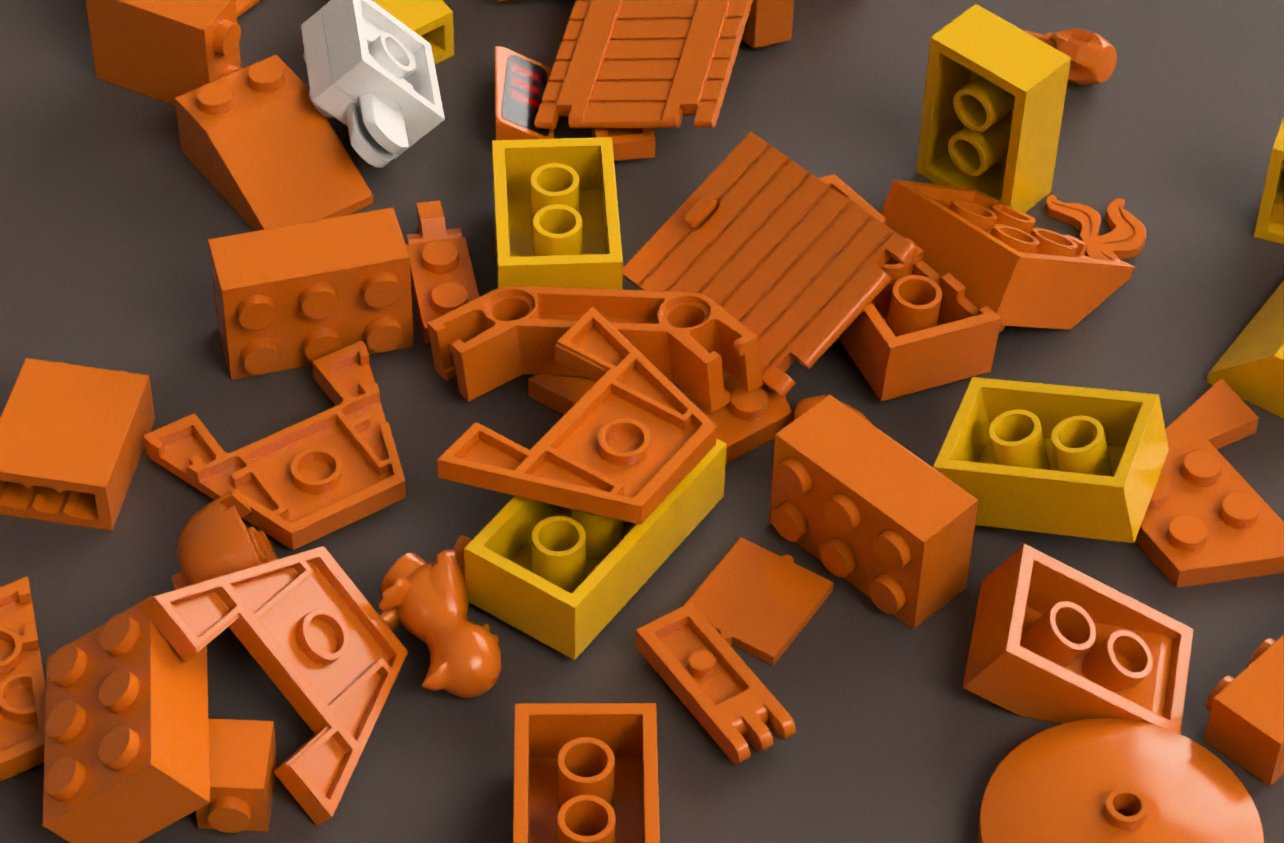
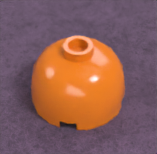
(219, 543)

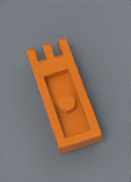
(713, 682)

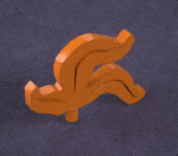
(1122, 242)

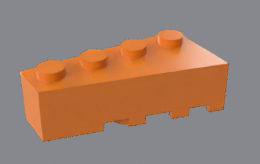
(918, 326)

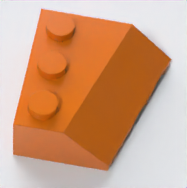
(991, 249)

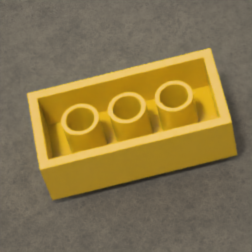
(572, 570)

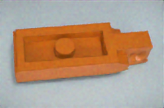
(439, 266)

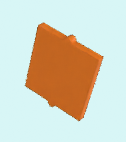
(760, 599)

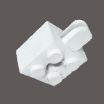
(371, 77)

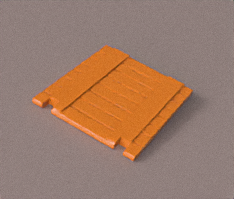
(644, 63)
(773, 254)

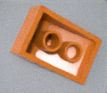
(269, 148)
(1074, 648)

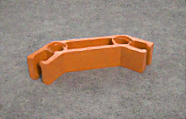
(518, 327)

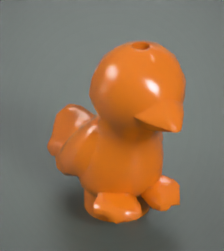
(434, 608)

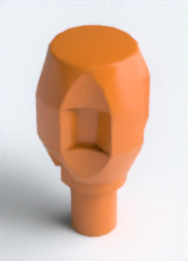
(1091, 55)

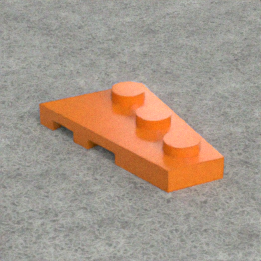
(20, 683)

